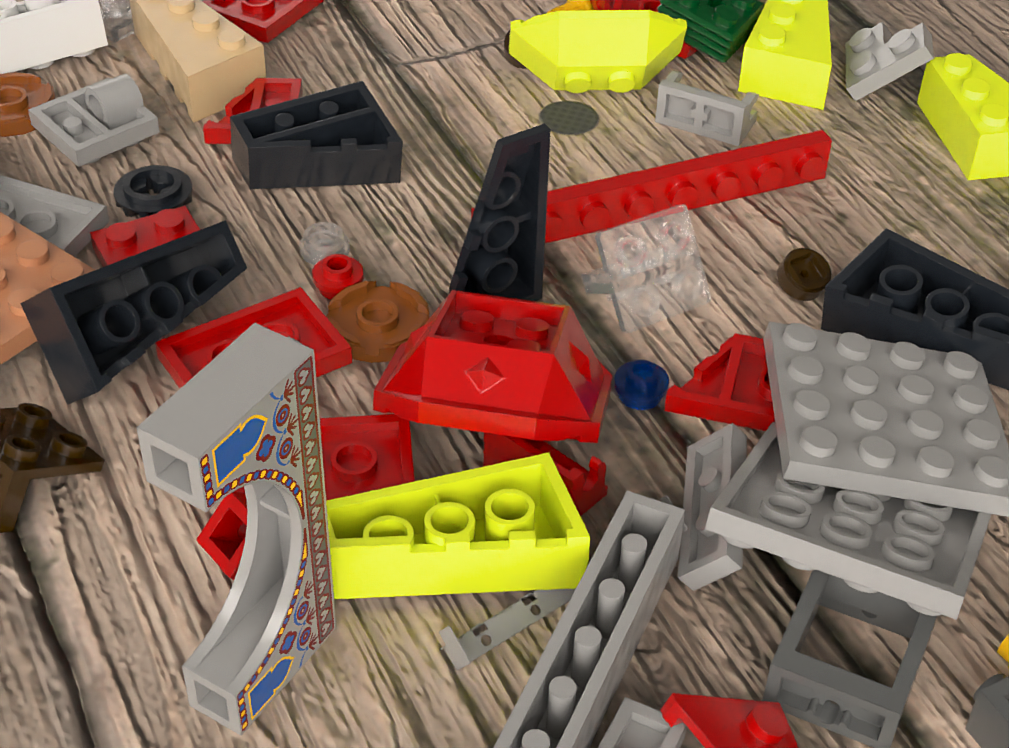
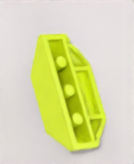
(597, 47)

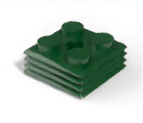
(715, 25)

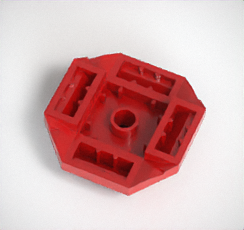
(499, 371)

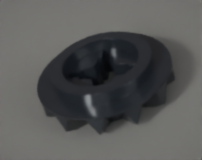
(169, 183)

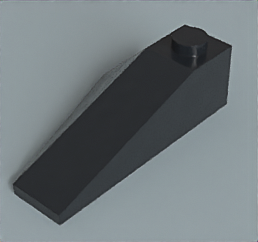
(509, 221)

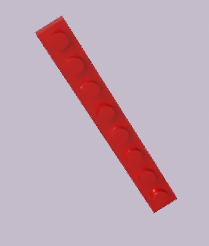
(690, 182)

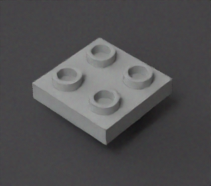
(96, 119)

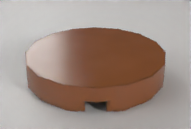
(18, 95)
(377, 318)

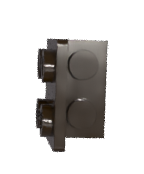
(36, 448)

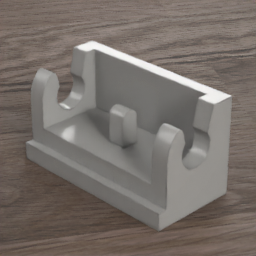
(704, 111)

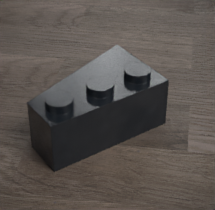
(317, 141)

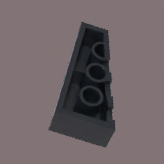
(921, 298)
(117, 312)

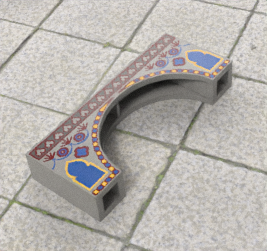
(257, 427)

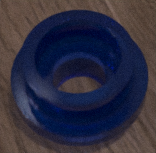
(641, 384)

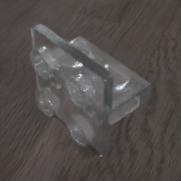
(650, 269)

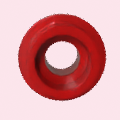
(336, 273)

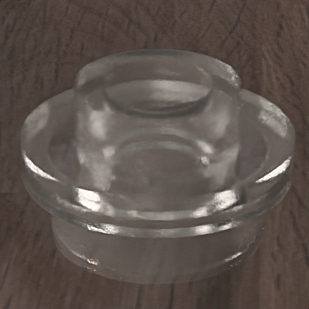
(323, 240)

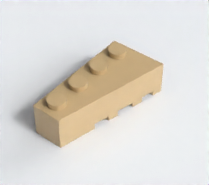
(198, 52)

